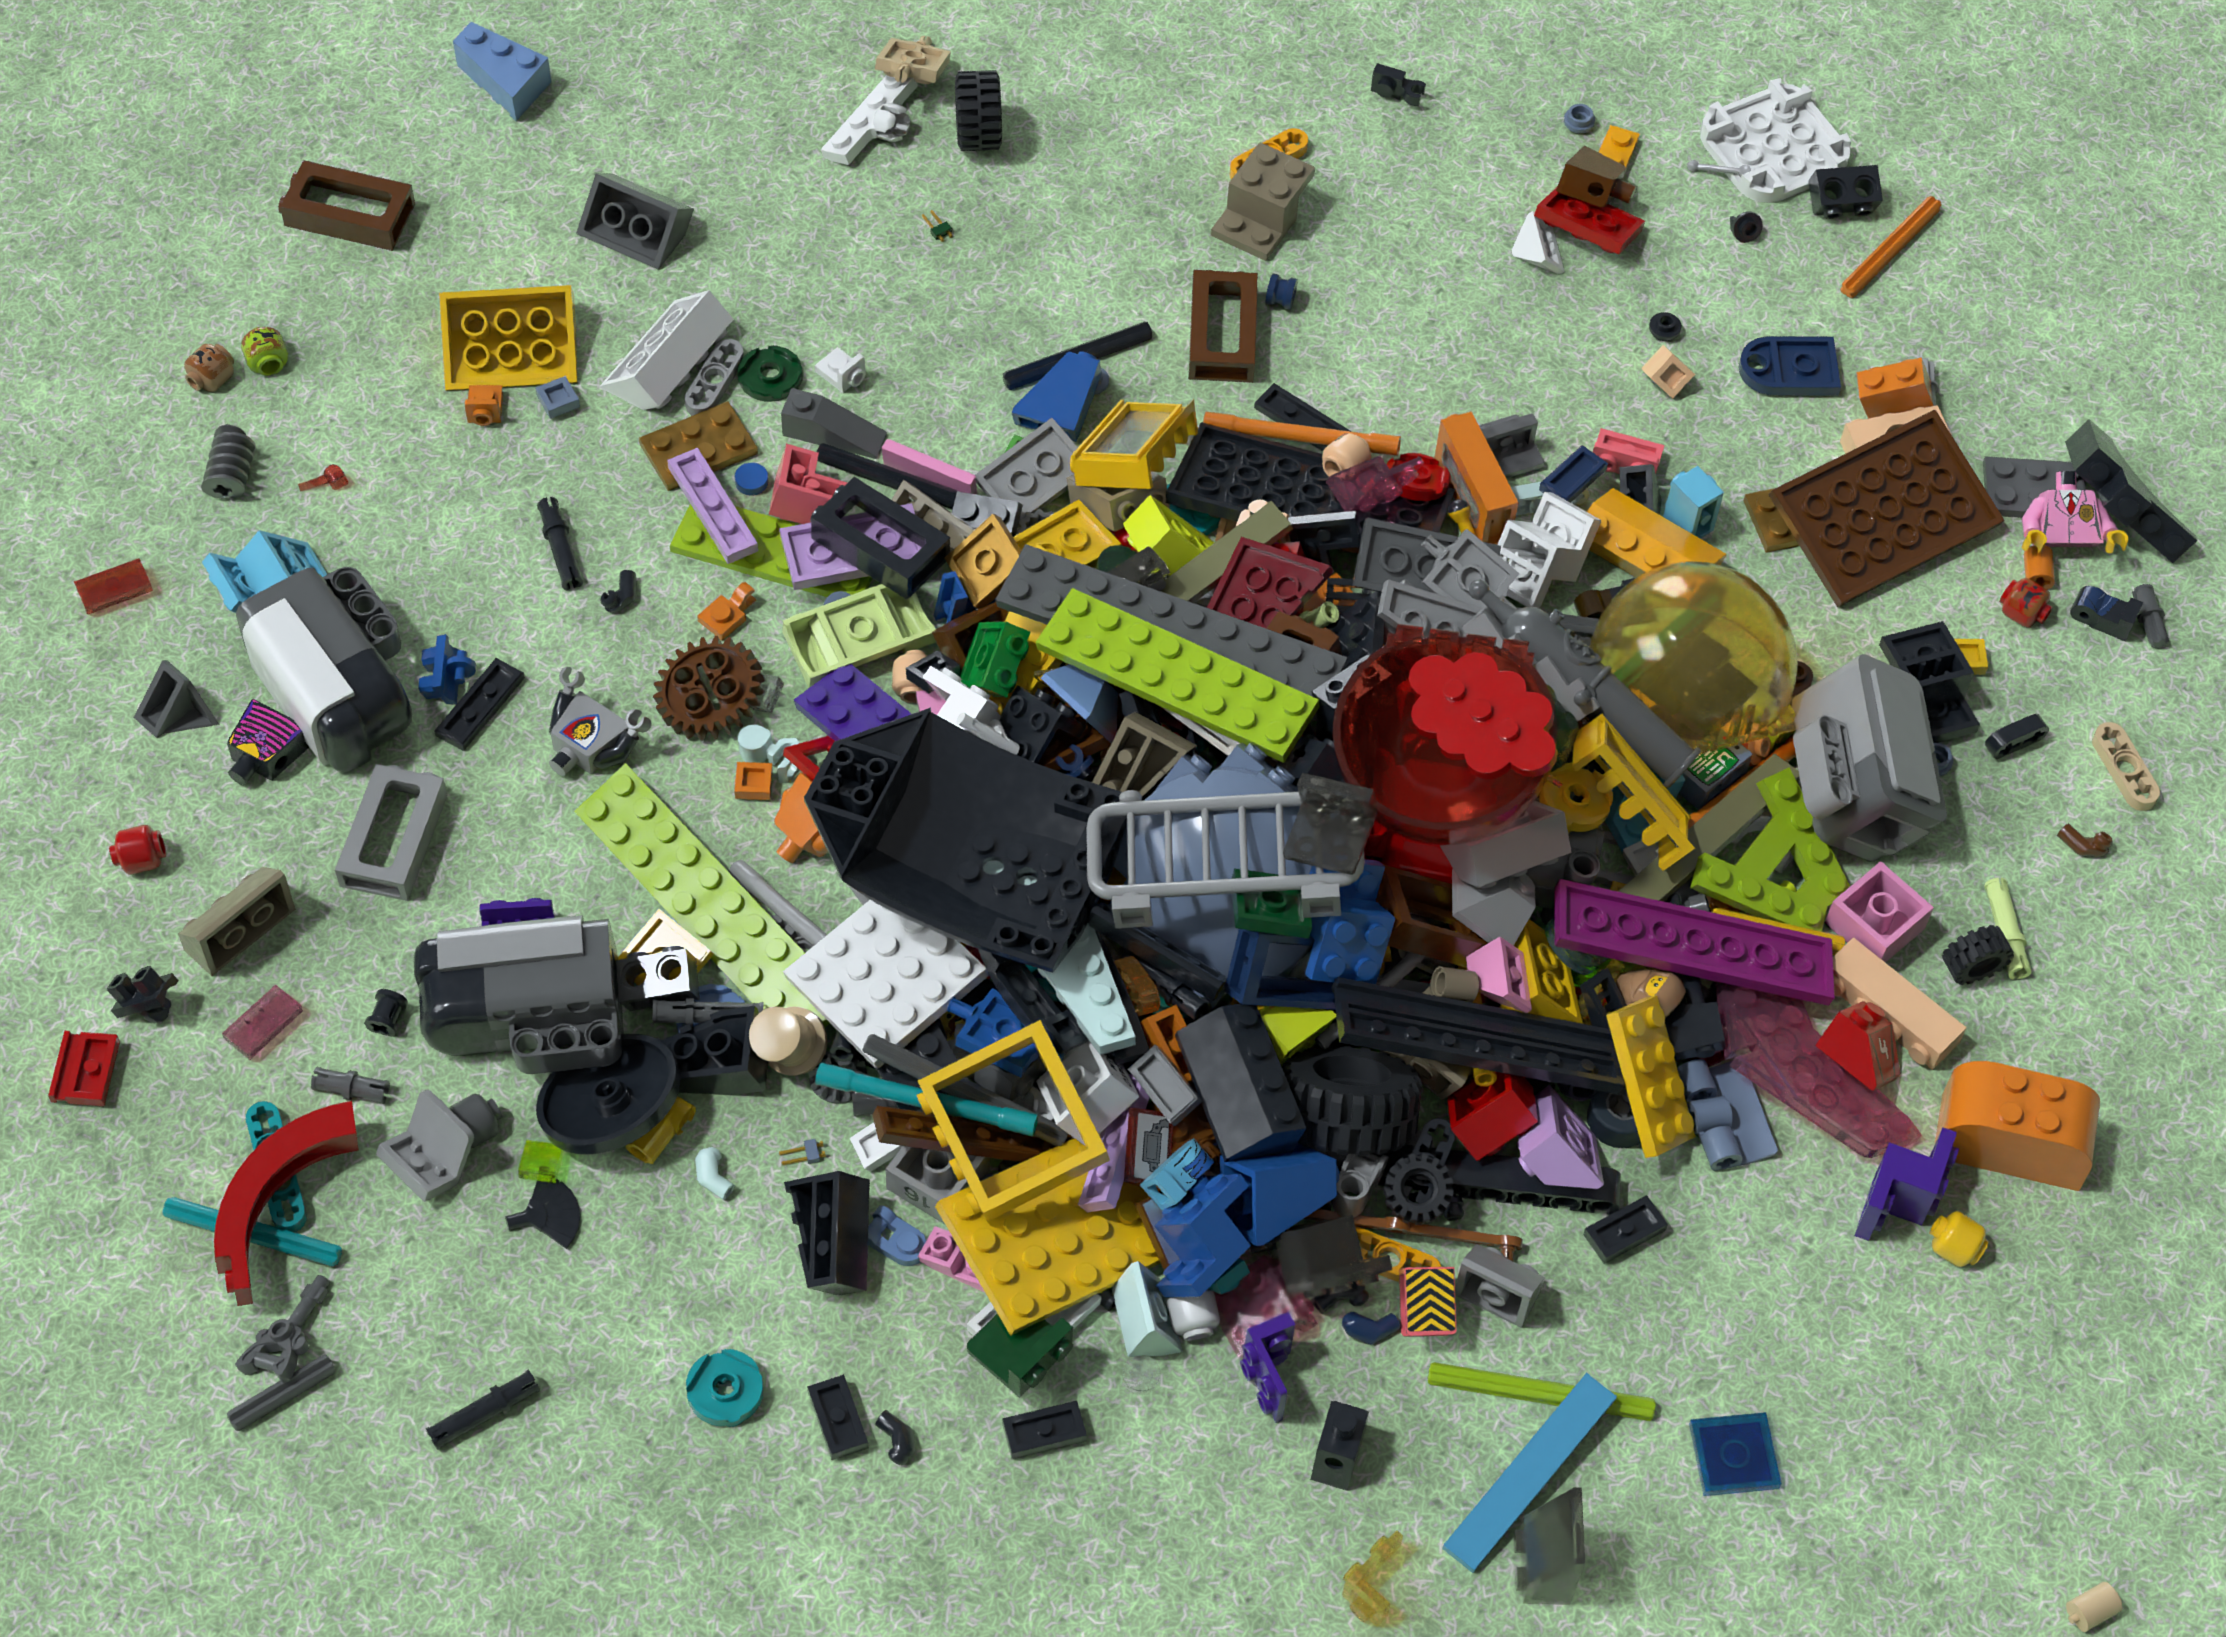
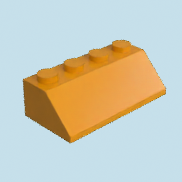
(1642, 539)

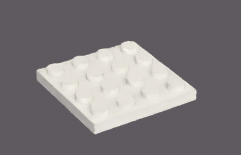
(884, 976)

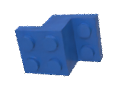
(1357, 940)
(1201, 1235)

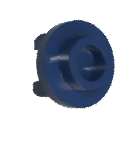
(1079, 767)

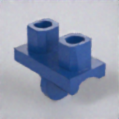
(449, 670)

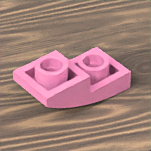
(944, 1256)

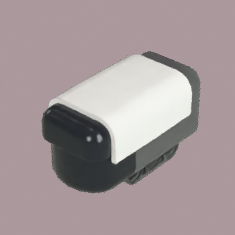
(328, 662)

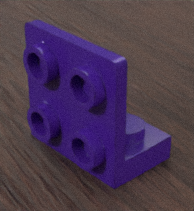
(1265, 1348)

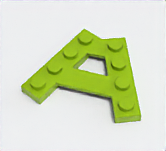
(1790, 829)

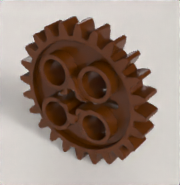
(738, 674)

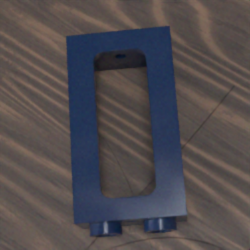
(1251, 988)

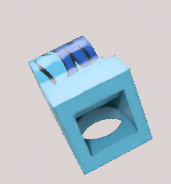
(1177, 1174)

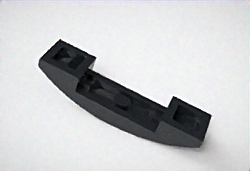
(1031, 1002)

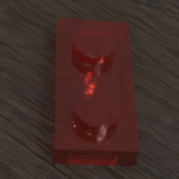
(113, 586)

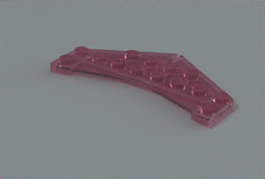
(1802, 1075)

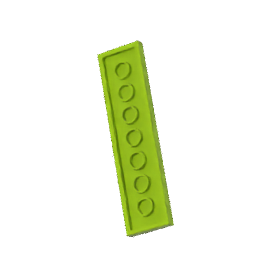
(1178, 674)

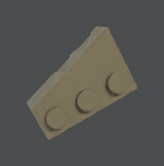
(1141, 756)

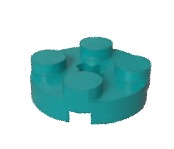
(730, 1408)

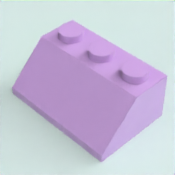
(1560, 1145)

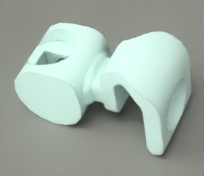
(757, 746)

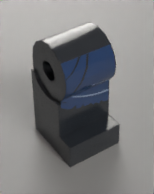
(2105, 612)

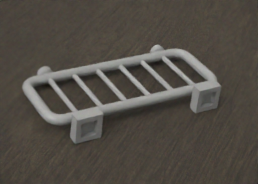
(1132, 902)

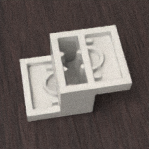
(1547, 547)
(960, 697)

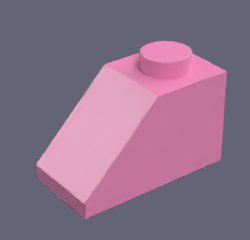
(1501, 974)

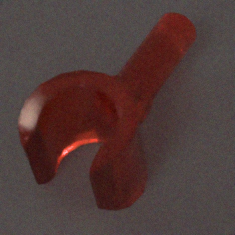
(332, 474)

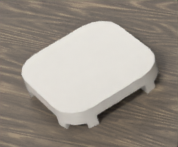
(1775, 135)

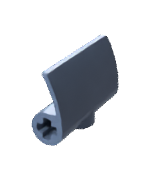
(1726, 1115)

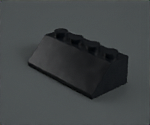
(1241, 1083)

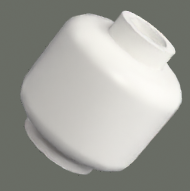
(1194, 1316)

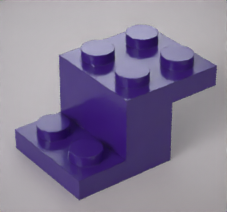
(1908, 1184)

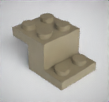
(1263, 201)

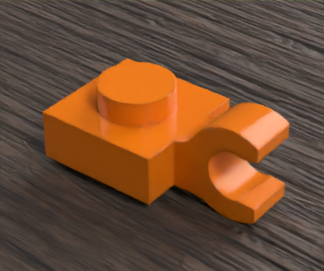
(727, 615)

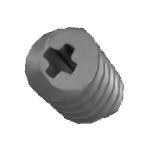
(228, 462)

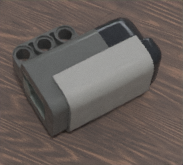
(523, 990)

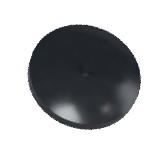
(610, 1104)

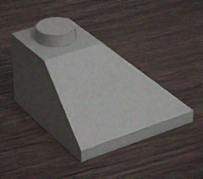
(1494, 910)

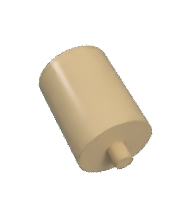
(2094, 1606)

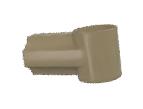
(1454, 984)

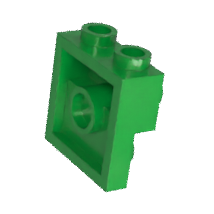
(995, 657)

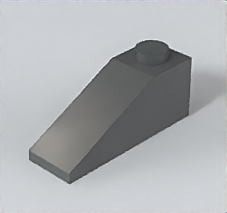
(820, 421)

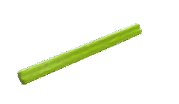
(1529, 1389)

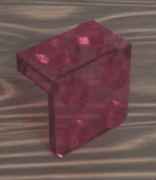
(1370, 482)
(1260, 1298)

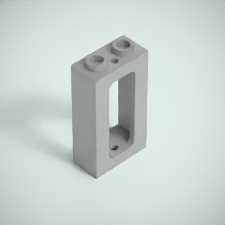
(400, 877)

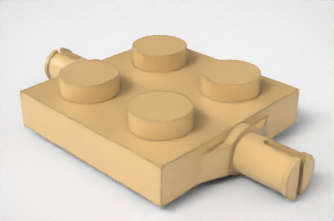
(913, 60)

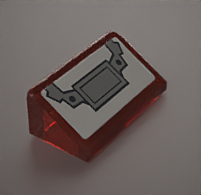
(1147, 1144)

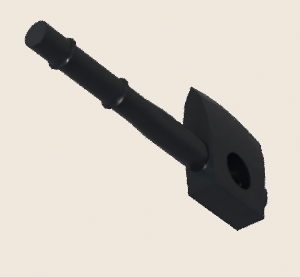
(1694, 1026)

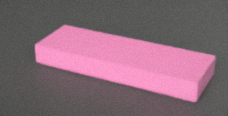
(927, 467)

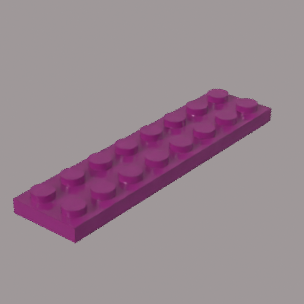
(1693, 942)

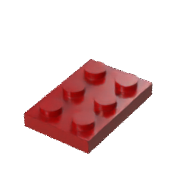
(1605, 227)

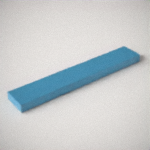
(1529, 1473)

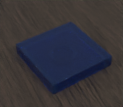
(1735, 1454)

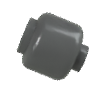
(479, 1116)

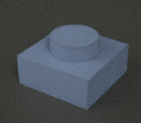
(557, 397)

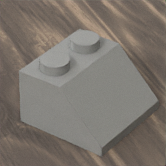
(1498, 1284)

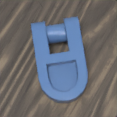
(904, 1243)

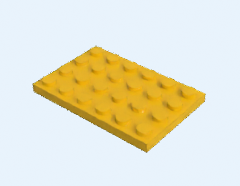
(1049, 1247)

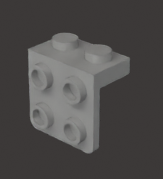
(431, 1150)

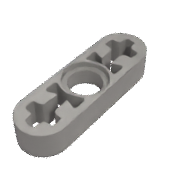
(713, 366)

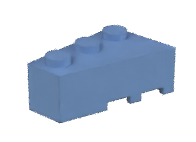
(502, 67)

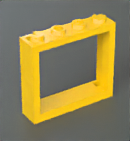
(1042, 1182)

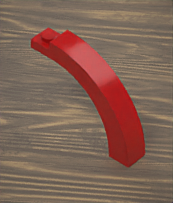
(264, 1171)

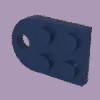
(1792, 366)

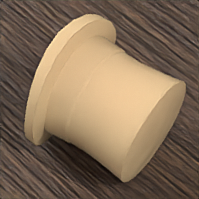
(789, 1039)

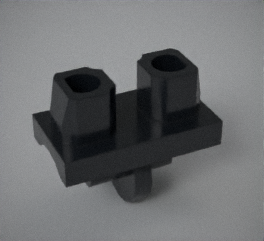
(142, 994)

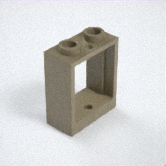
(1115, 505)

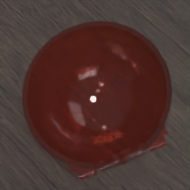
(1413, 783)

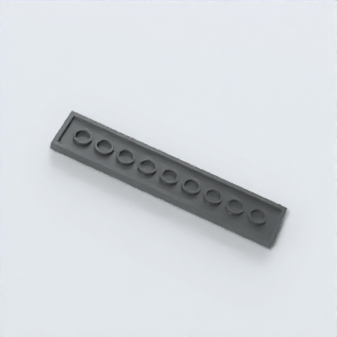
(1044, 580)

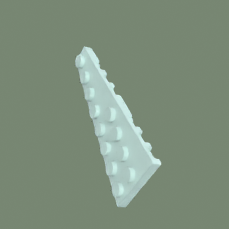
(1087, 988)

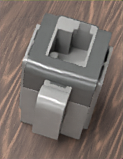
(1868, 759)

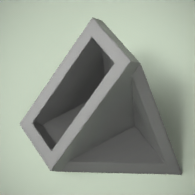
(172, 704)

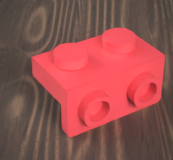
(1625, 450)

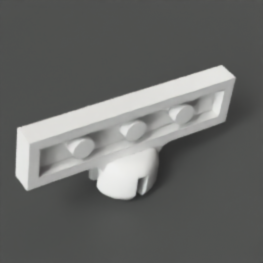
(875, 118)

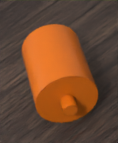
(2040, 566)

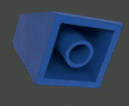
(1280, 1191)

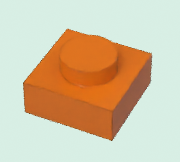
(753, 781)

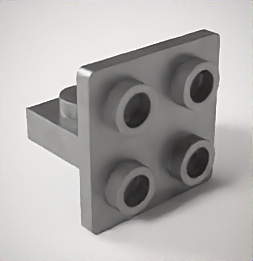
(1513, 443)

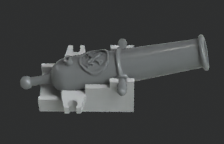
(1582, 680)

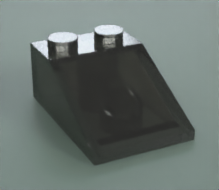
(1551, 1550)

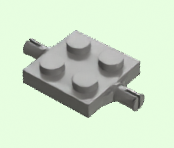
(1462, 564)

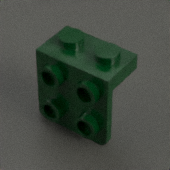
(1024, 1357)

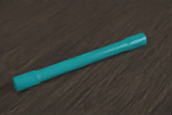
(849, 1080)

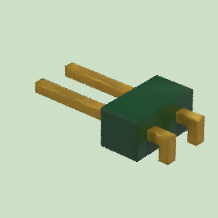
(939, 230)

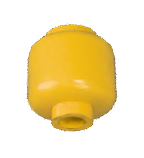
(1958, 1239)

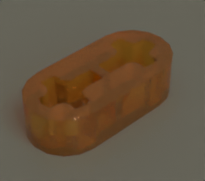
(1139, 985)

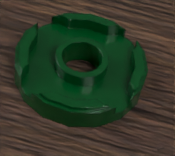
(770, 388)

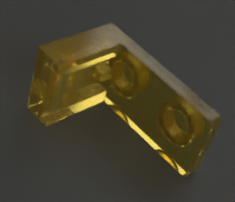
(1364, 1599)

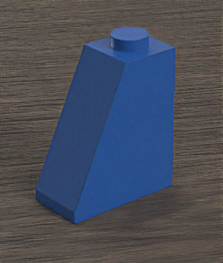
(1061, 395)

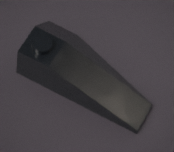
(718, 1055)

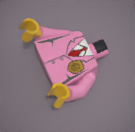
(2070, 519)

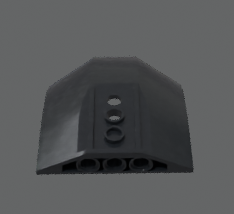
(927, 805)

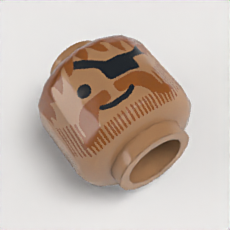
(209, 367)

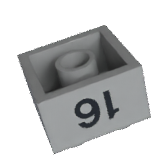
(927, 1177)

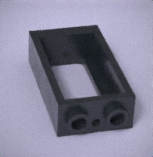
(869, 556)

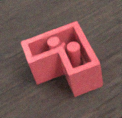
(798, 487)

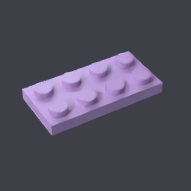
(815, 565)

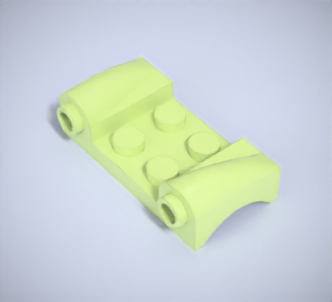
(856, 631)

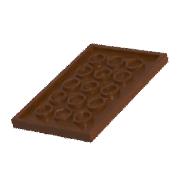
(1886, 508)

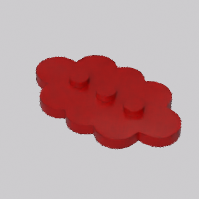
(1483, 716)

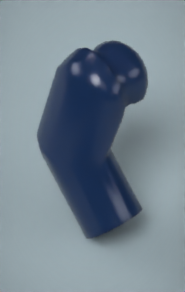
(1368, 1330)

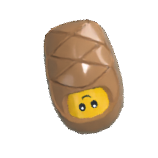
(1646, 983)

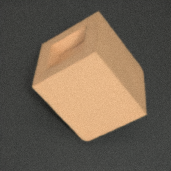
(1668, 371)

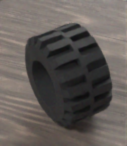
(978, 110)

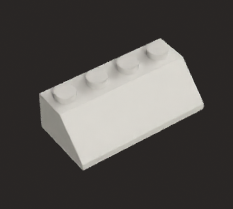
(669, 351)

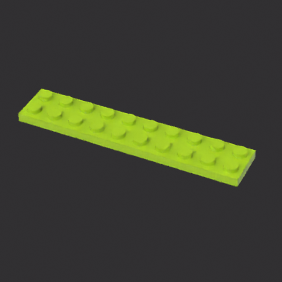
(695, 889)

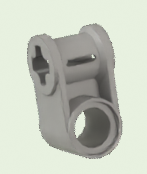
(1360, 1177)

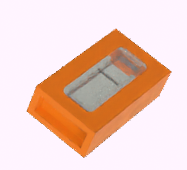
(1476, 475)

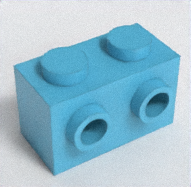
(1694, 502)

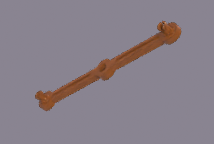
(1506, 1243)

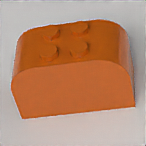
(2021, 1122)

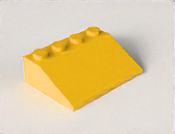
(508, 336)

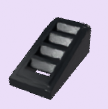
(1614, 998)

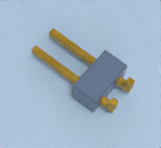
(811, 1152)

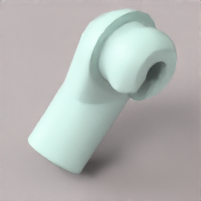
(707, 1173)

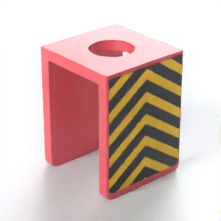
(1427, 1301)

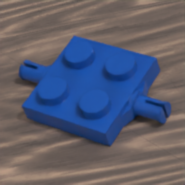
(988, 1023)

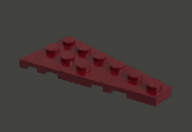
(1258, 586)

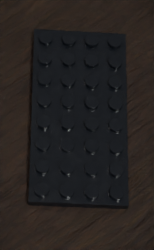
(1232, 469)

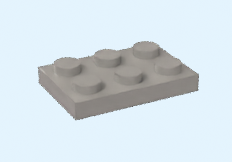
(1031, 470)

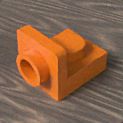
(484, 404)

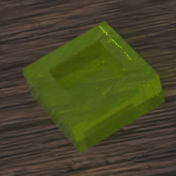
(540, 1161)

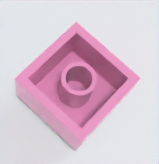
(1879, 912)

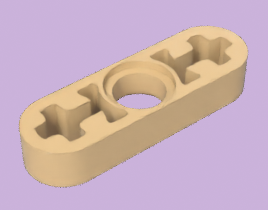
(2126, 752)

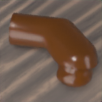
(2085, 846)

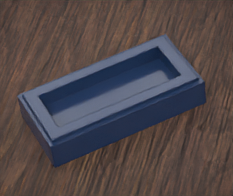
(1574, 474)

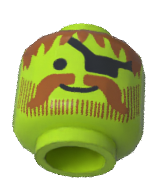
(264, 350)

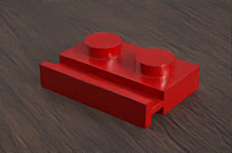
(84, 1068)

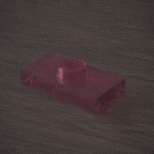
(262, 1022)

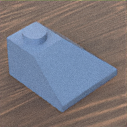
(1088, 696)

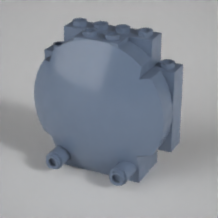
(1206, 922)

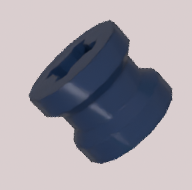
(1281, 291)

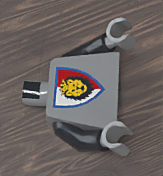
(588, 732)

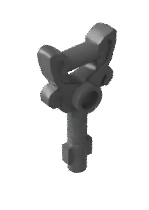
(284, 1336)

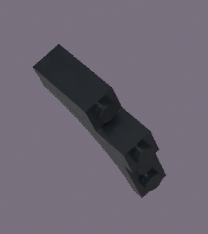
(2123, 492)

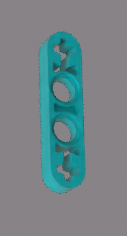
(257, 1137)

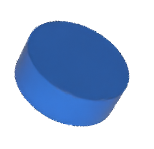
(751, 479)

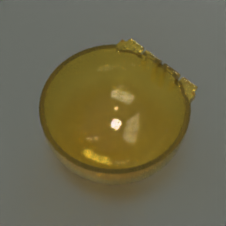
(1703, 653)

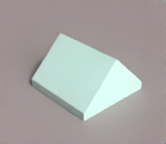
(1144, 1314)

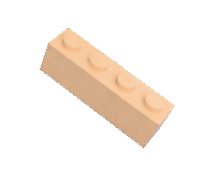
(1916, 1019)

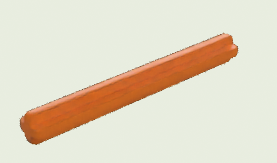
(1890, 247)

